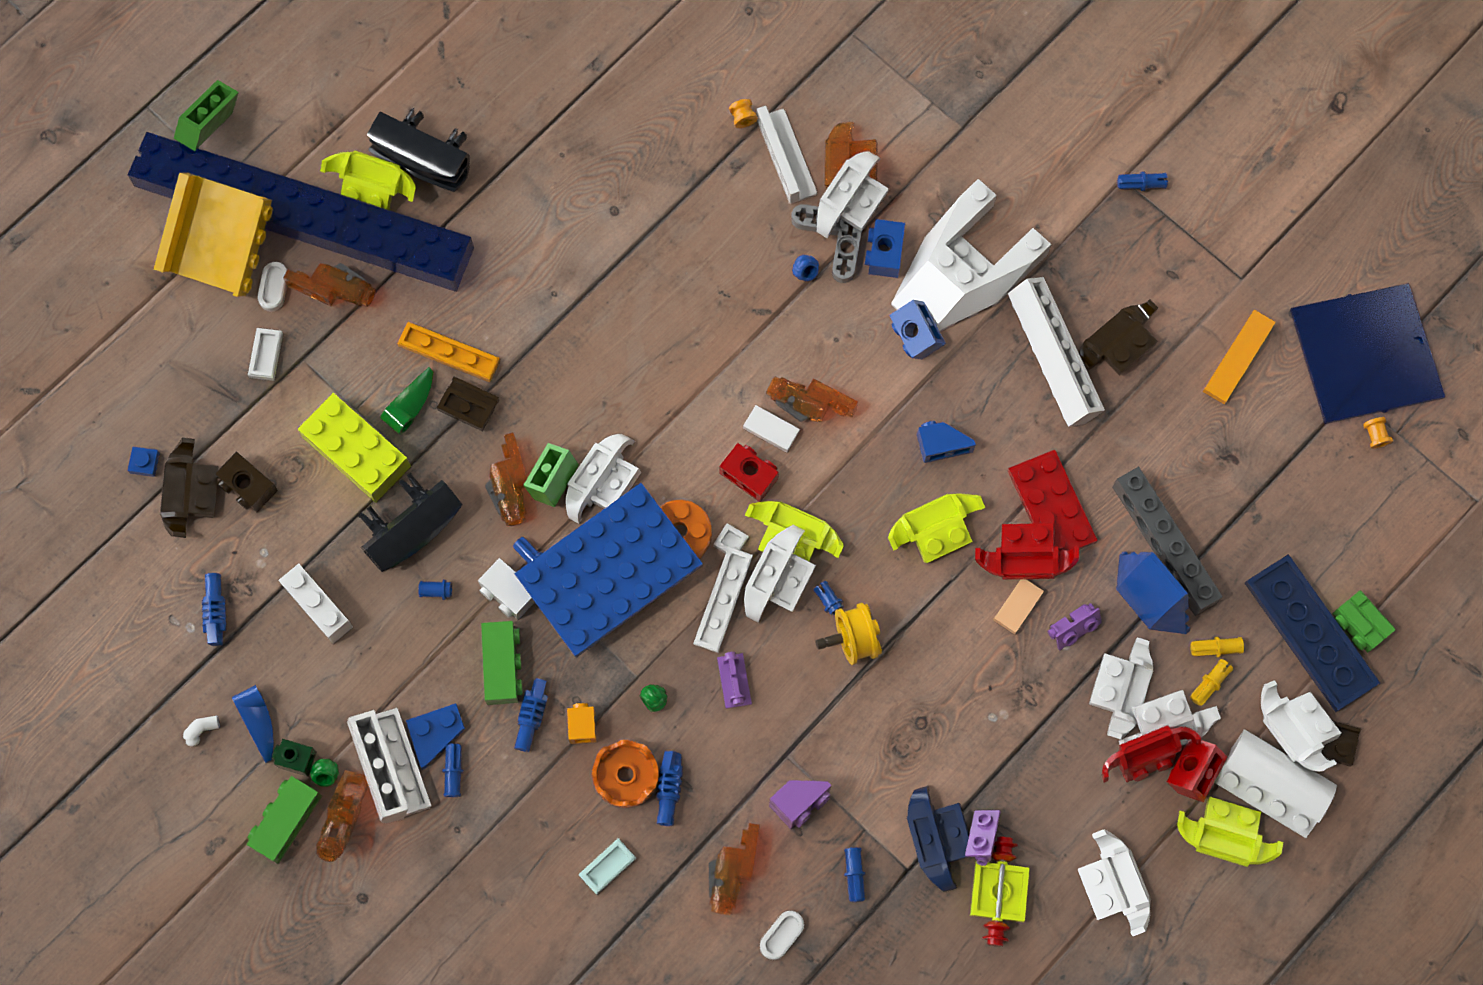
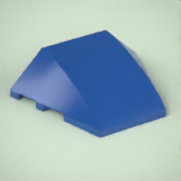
(1153, 592)

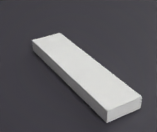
(723, 599)

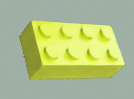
(354, 447)

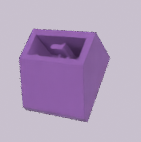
(797, 799)

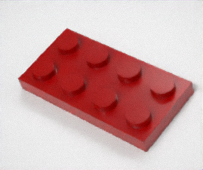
(1051, 499)

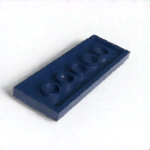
(1312, 633)

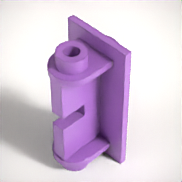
(1084, 620)
(734, 680)
(982, 835)

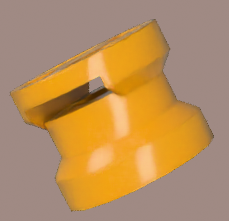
(743, 113)

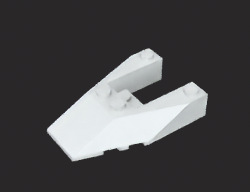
(957, 278)

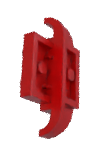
(1027, 553)
(1149, 753)

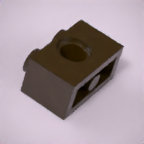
(239, 469)

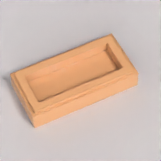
(1018, 605)

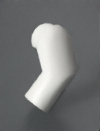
(199, 725)

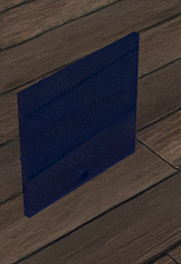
(1367, 353)

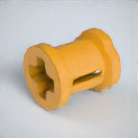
(1378, 432)

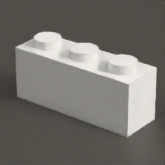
(315, 603)

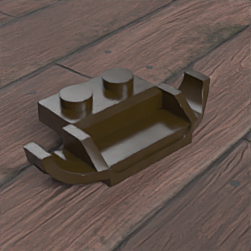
(1121, 339)
(186, 489)

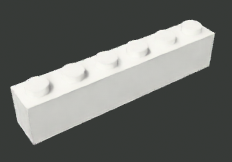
(1056, 351)

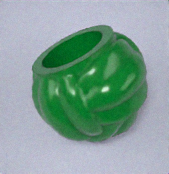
(654, 697)
(324, 772)

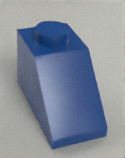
(942, 441)

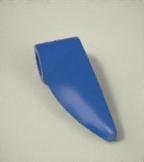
(257, 720)

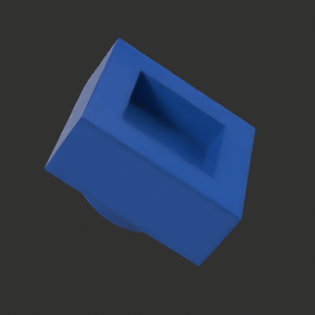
(143, 461)

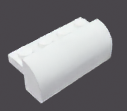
(388, 764)
(1276, 784)

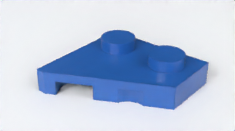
(434, 732)

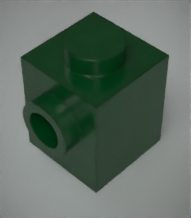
(294, 757)

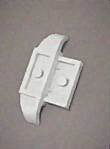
(851, 195)
(601, 477)
(778, 575)
(1123, 686)
(1172, 711)
(1299, 727)
(1116, 883)

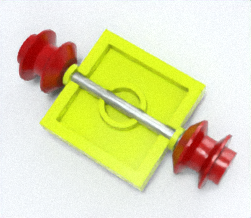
(1000, 892)

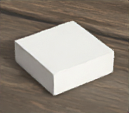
(731, 538)

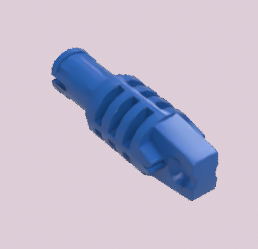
(213, 610)
(531, 714)
(669, 787)

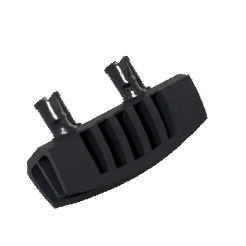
(419, 152)
(413, 527)

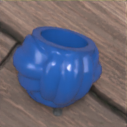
(805, 268)

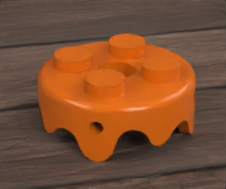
(694, 519)
(619, 756)

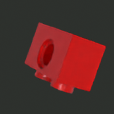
(754, 485)
(1197, 770)

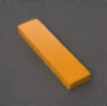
(448, 352)
(1239, 357)

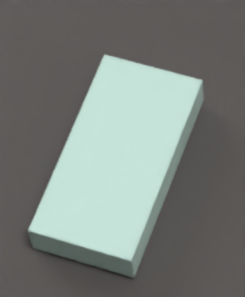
(607, 866)

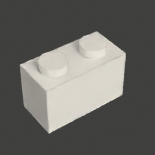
(503, 586)

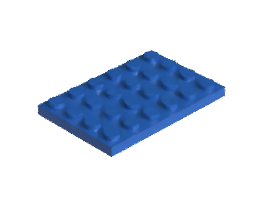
(608, 569)

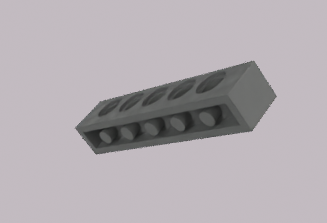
(1166, 539)

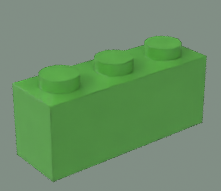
(205, 115)
(501, 662)
(283, 819)

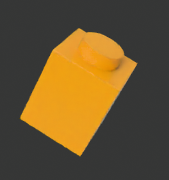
(581, 724)

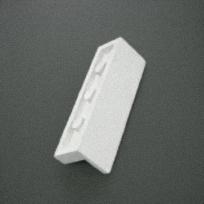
(786, 154)

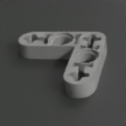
(839, 229)

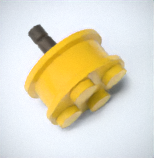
(855, 634)

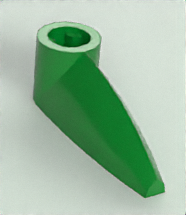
(408, 403)

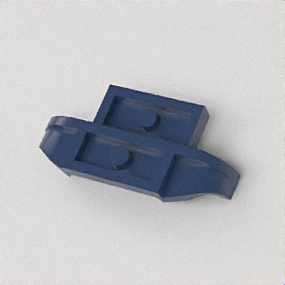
(937, 836)

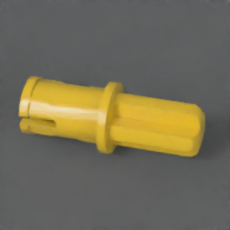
(1217, 646)
(1211, 682)

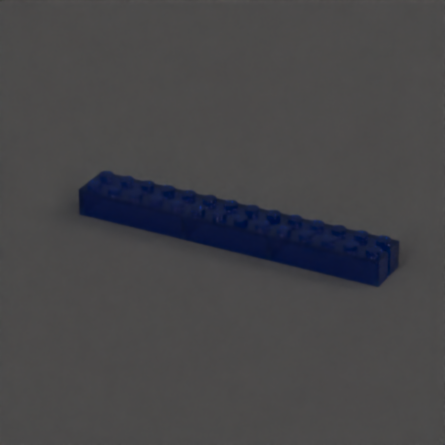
(315, 213)

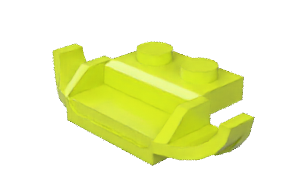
(369, 178)
(781, 516)
(936, 525)
(1229, 834)

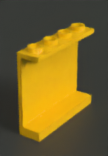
(213, 233)

